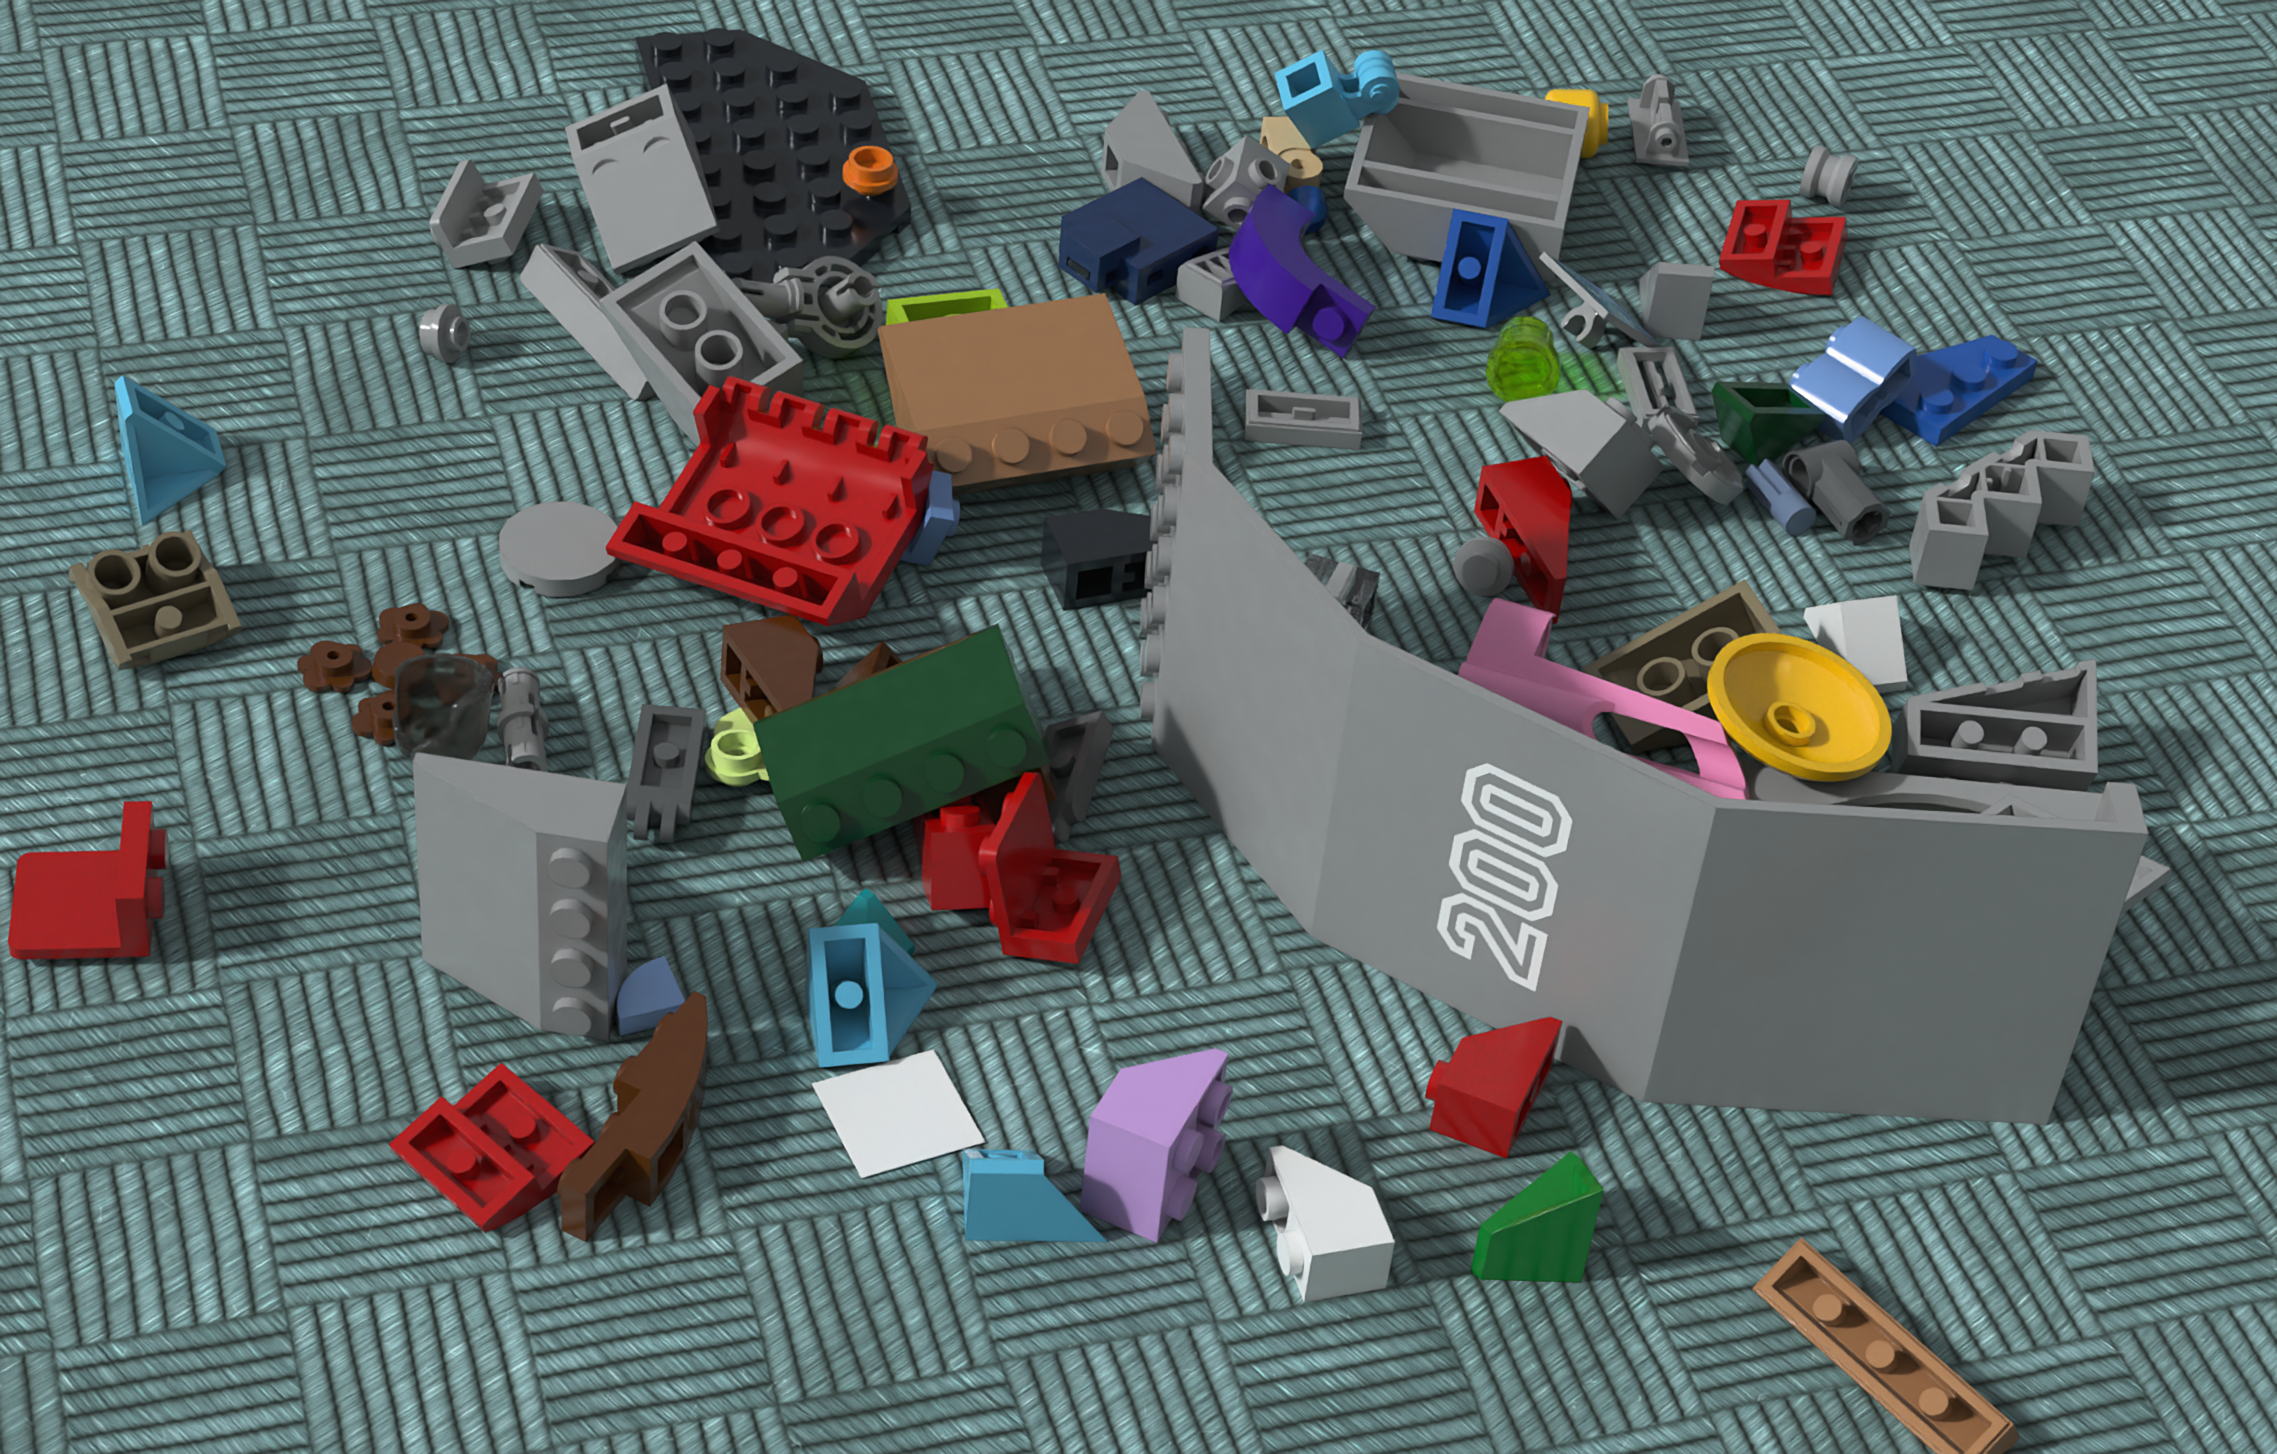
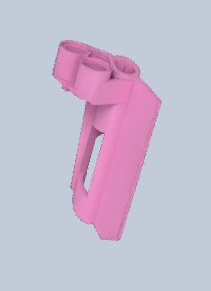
(1511, 663)

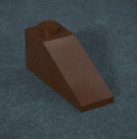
(769, 664)

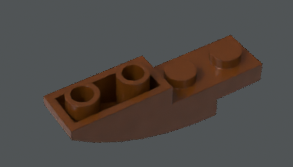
(653, 1124)

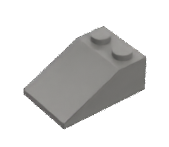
(695, 331)

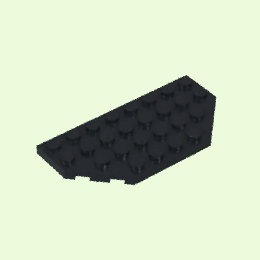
(775, 150)

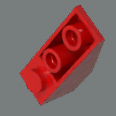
(949, 853)

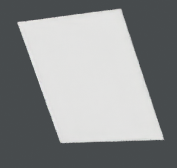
(897, 1113)

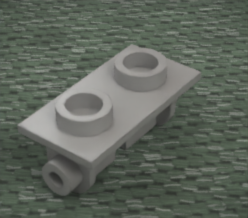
(1658, 125)

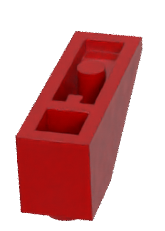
(1529, 512)

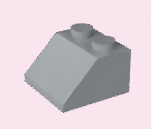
(1589, 444)

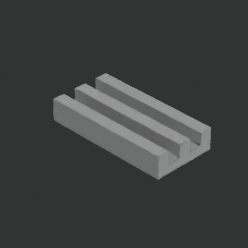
(1636, 389)
(1303, 419)

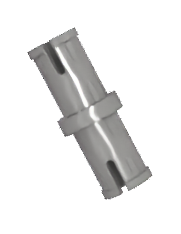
(522, 721)

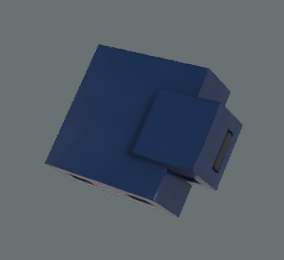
(1133, 241)

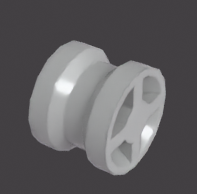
(1828, 176)

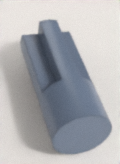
(1780, 498)

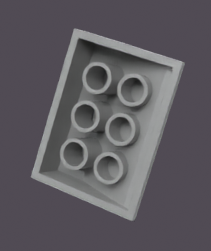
(525, 888)

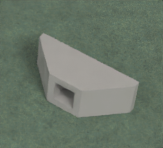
(1144, 146)

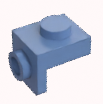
(937, 521)

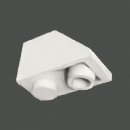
(1325, 1226)

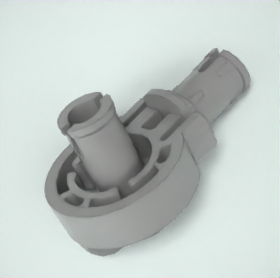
(822, 313)

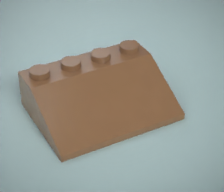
(1019, 393)

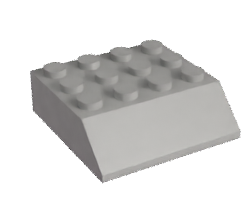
(1468, 153)

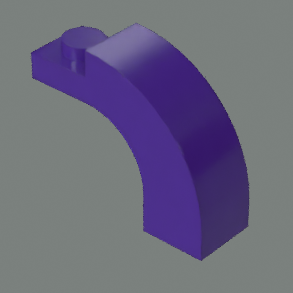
(1286, 282)

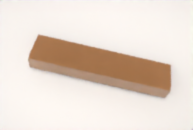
(1883, 1356)

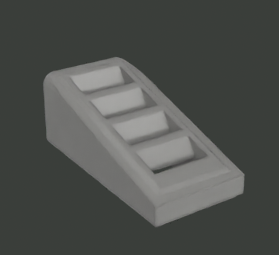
(1209, 285)

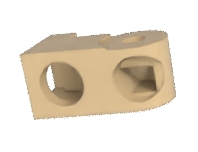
(1286, 141)

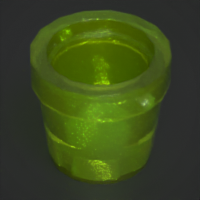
(1523, 360)

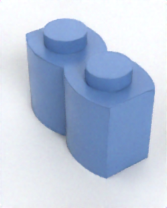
(1856, 377)

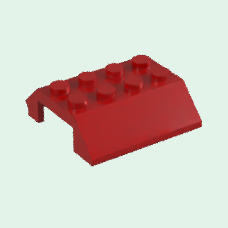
(785, 506)

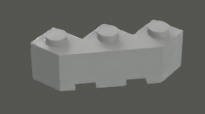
(1998, 507)

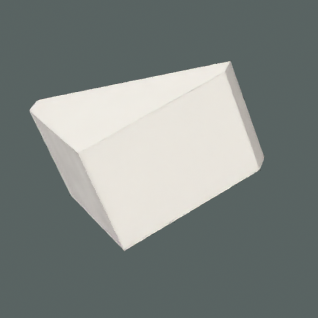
(1865, 636)

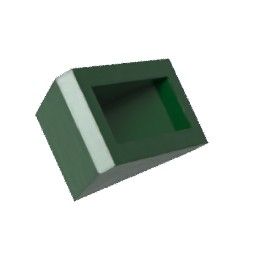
(1763, 418)

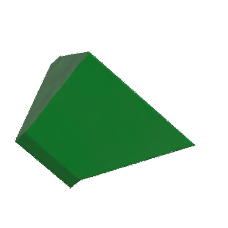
(1543, 1229)

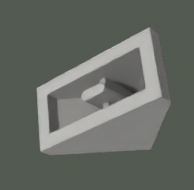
(1675, 299)

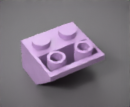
(1154, 1140)

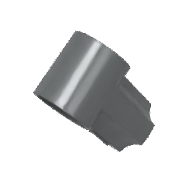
(1833, 481)

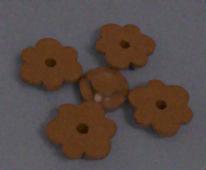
(405, 635)

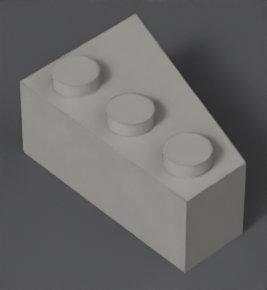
(2008, 732)

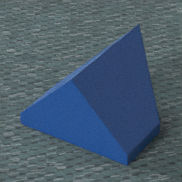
(1484, 273)

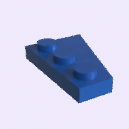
(1959, 386)

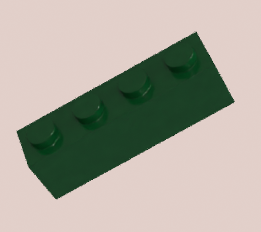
(901, 742)

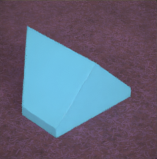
(163, 449)
(861, 993)
(1015, 1201)

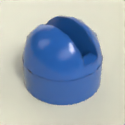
(1315, 201)

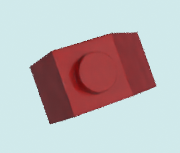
(1492, 1084)

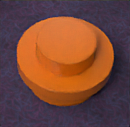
(870, 170)

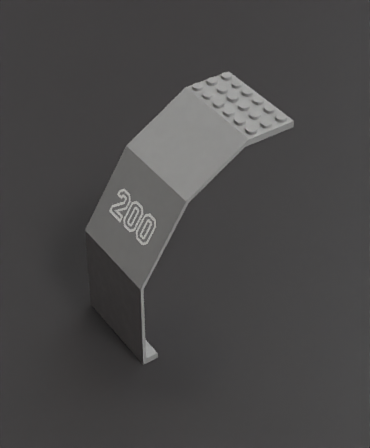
(1551, 876)

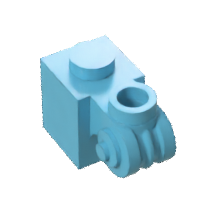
(1331, 103)

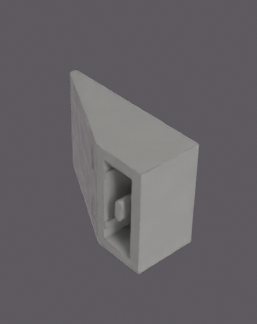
(642, 179)

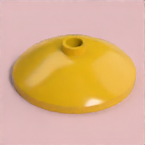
(1798, 707)

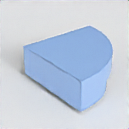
(647, 997)

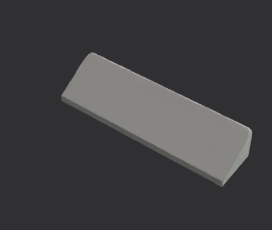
(571, 293)

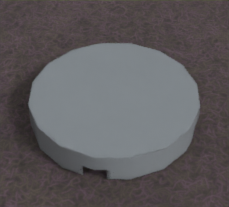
(1698, 458)
(558, 548)

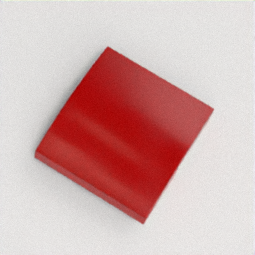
(1783, 251)
(492, 1149)

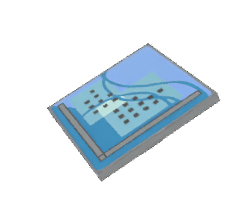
(1595, 311)

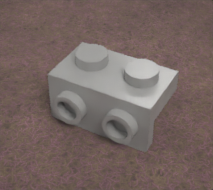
(480, 219)

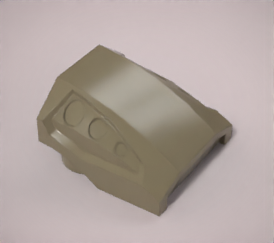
(156, 600)

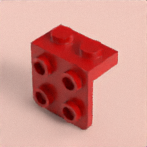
(1042, 895)
(92, 899)

